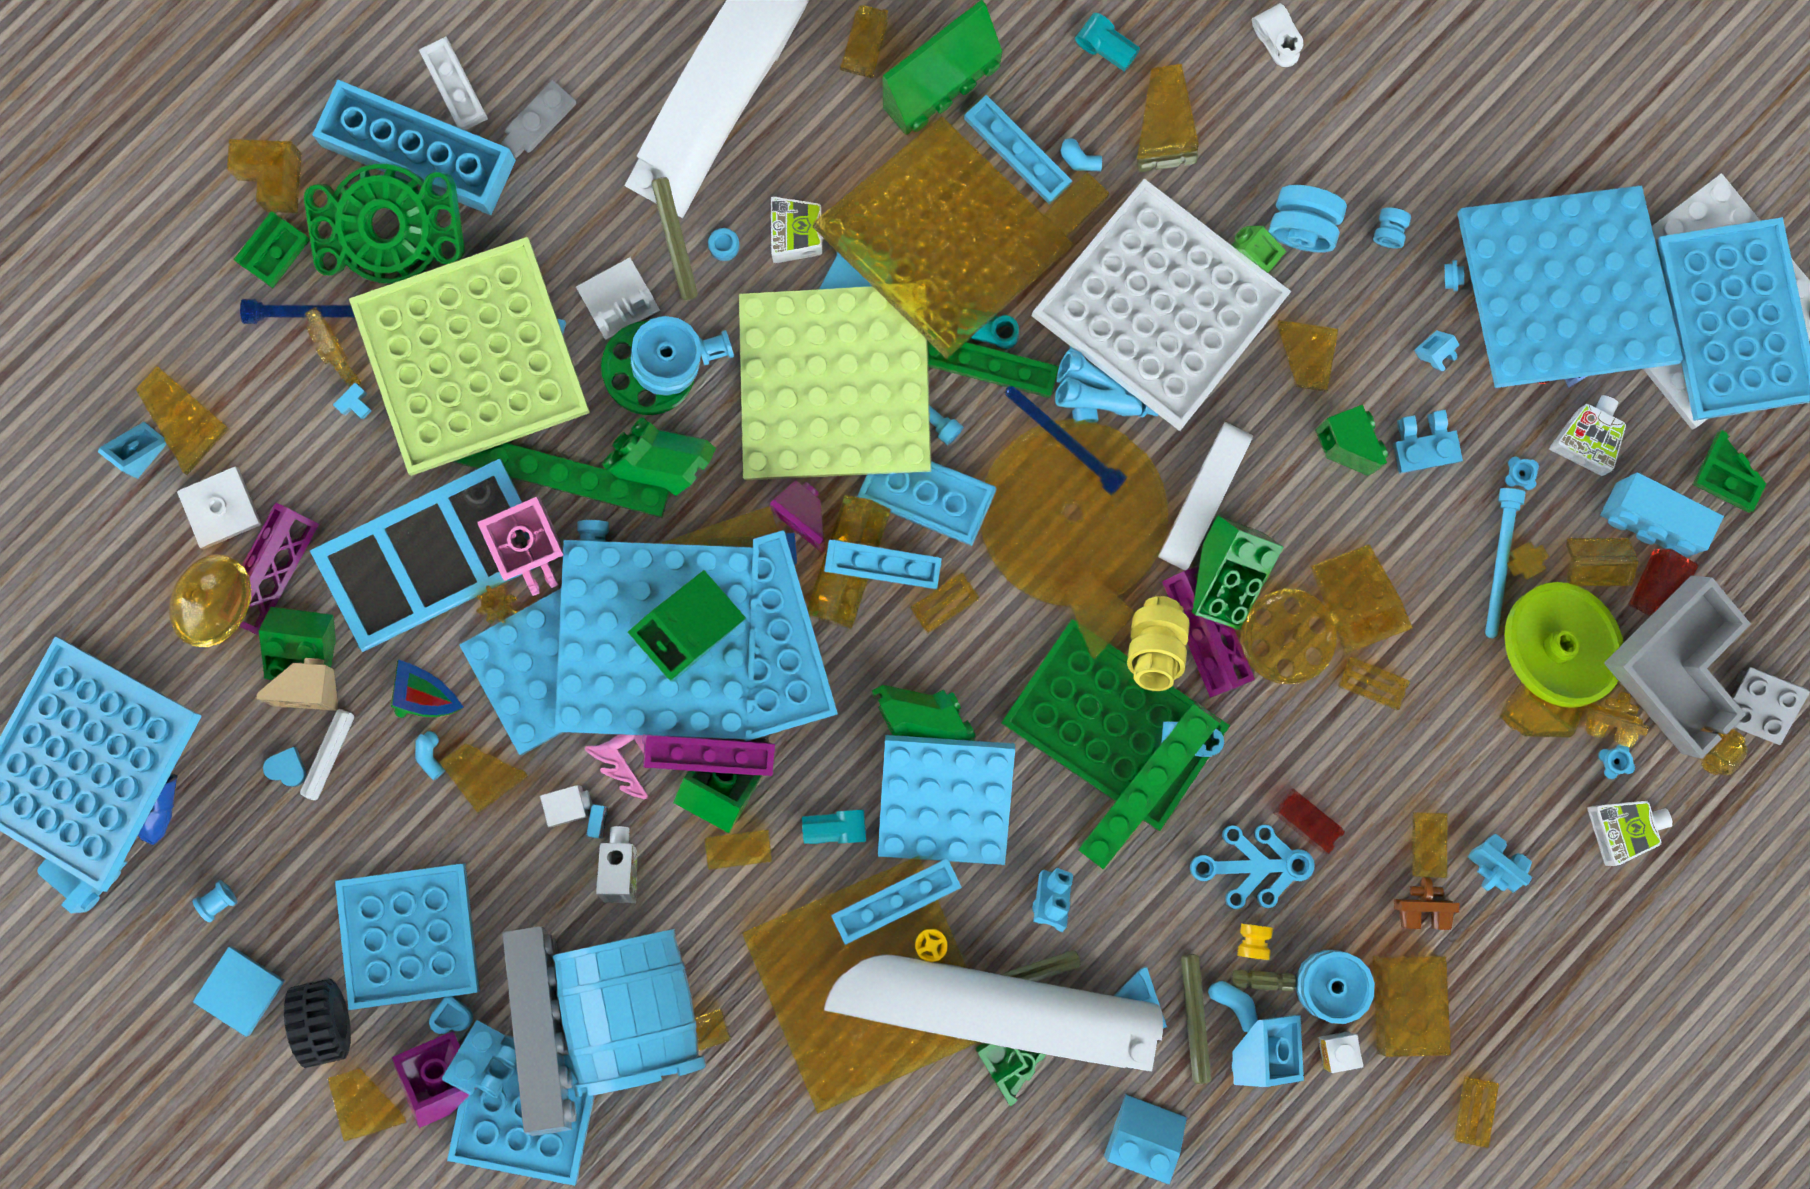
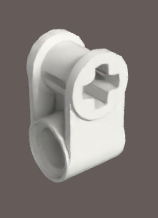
(1277, 30)

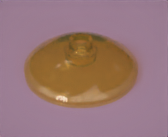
(210, 600)

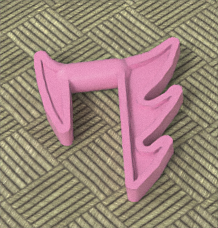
(609, 753)

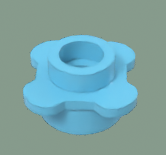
(1530, 469)
(1625, 761)

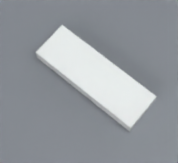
(453, 84)

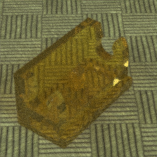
(865, 41)

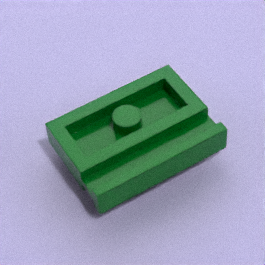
(271, 249)

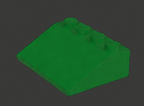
(942, 69)

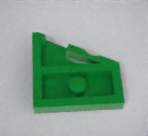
(1729, 475)

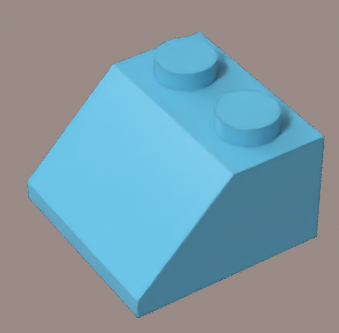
(1146, 1139)

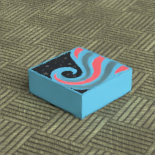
(597, 821)

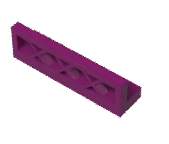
(262, 557)
(1205, 642)
(708, 755)

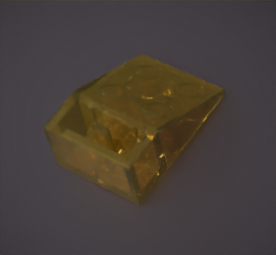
(1360, 598)

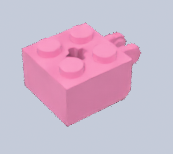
(540, 549)

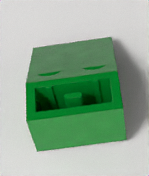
(1232, 571)
(686, 625)

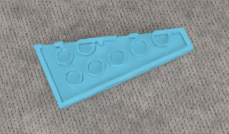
(784, 659)

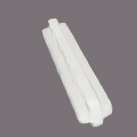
(327, 754)

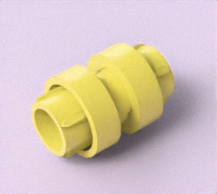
(1158, 643)

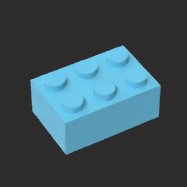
(1661, 515)

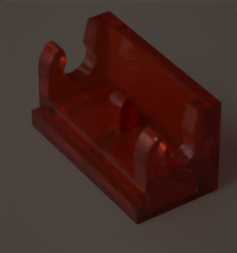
(1660, 579)
(1309, 822)

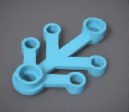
(1258, 866)

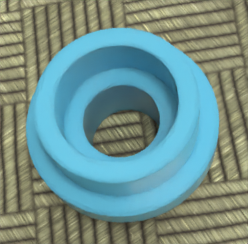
(1453, 276)

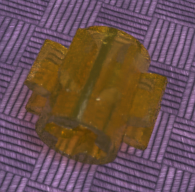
(1528, 560)
(504, 606)

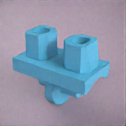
(1497, 868)
(1053, 898)

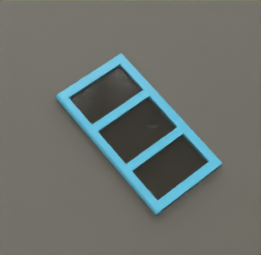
(418, 557)

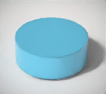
(723, 244)

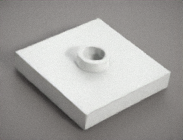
(219, 508)

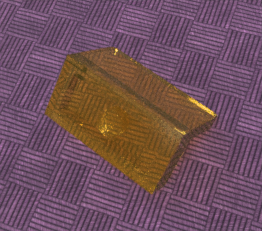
(1601, 562)

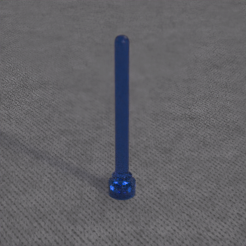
(254, 311)
(1109, 477)

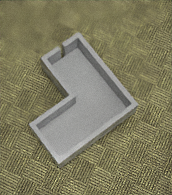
(1669, 660)

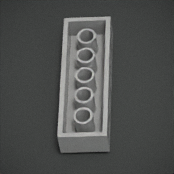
(537, 1032)

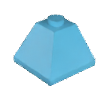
(1270, 1053)

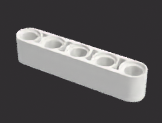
(1205, 496)

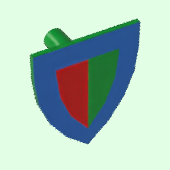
(421, 693)

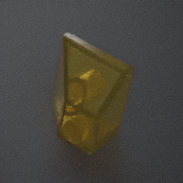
(1538, 718)

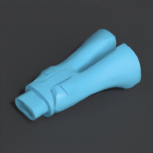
(1089, 387)

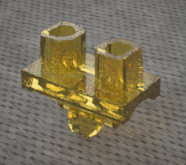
(1628, 726)

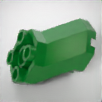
(658, 457)
(922, 714)

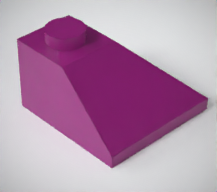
(801, 512)
(421, 1079)

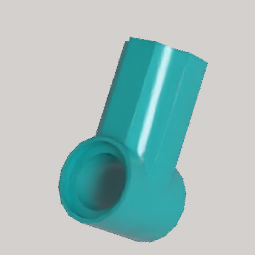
(1100, 37)
(988, 332)
(840, 827)

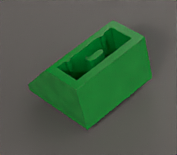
(1352, 442)
(292, 636)

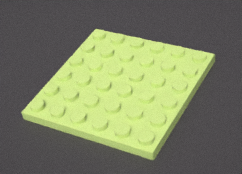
(469, 356)
(831, 385)

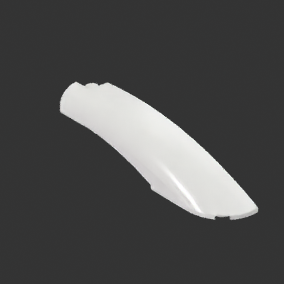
(712, 95)
(1000, 1010)

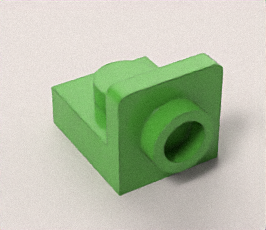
(1259, 246)

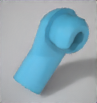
(1077, 159)
(424, 754)

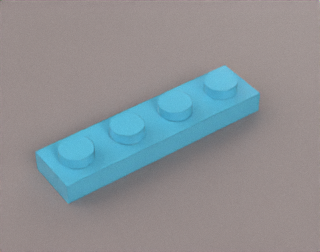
(1017, 149)
(882, 564)
(896, 901)

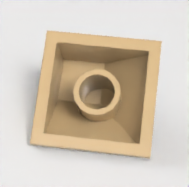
(302, 687)

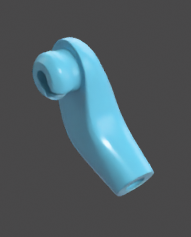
(1237, 1000)

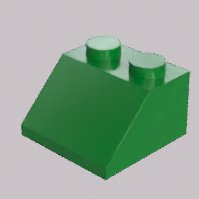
(716, 796)

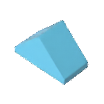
(134, 449)

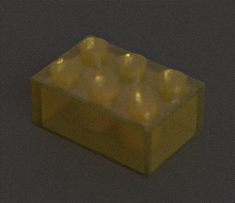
(1411, 1005)

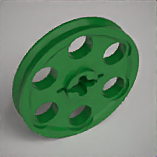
(628, 397)

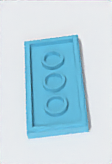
(934, 499)

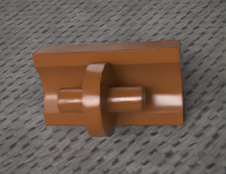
(1440, 910)

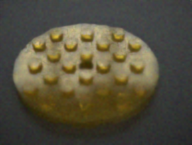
(1045, 550)

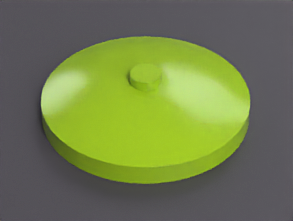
(1560, 644)

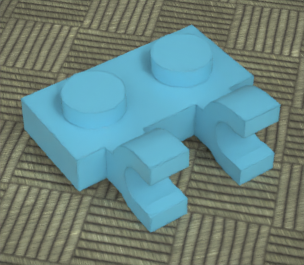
(1427, 451)
(474, 1057)

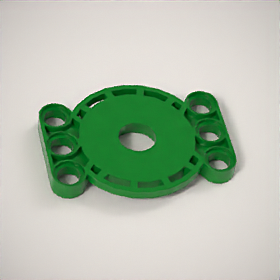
(353, 219)

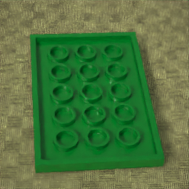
(1101, 720)

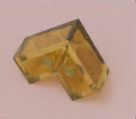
(273, 166)

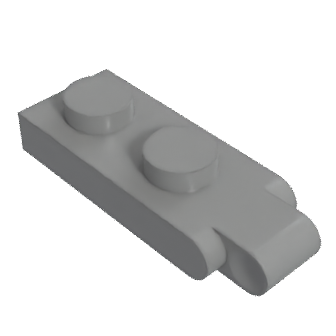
(538, 119)

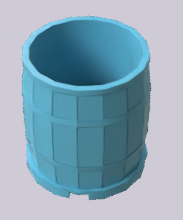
(627, 1013)

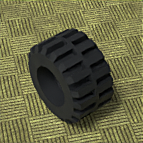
(317, 1023)

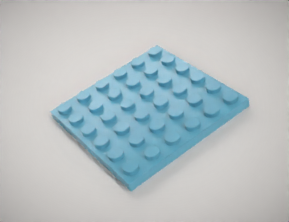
(1569, 286)
(609, 680)
(86, 761)

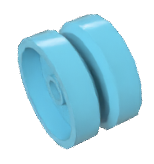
(1307, 218)
(650, 350)
(1354, 990)

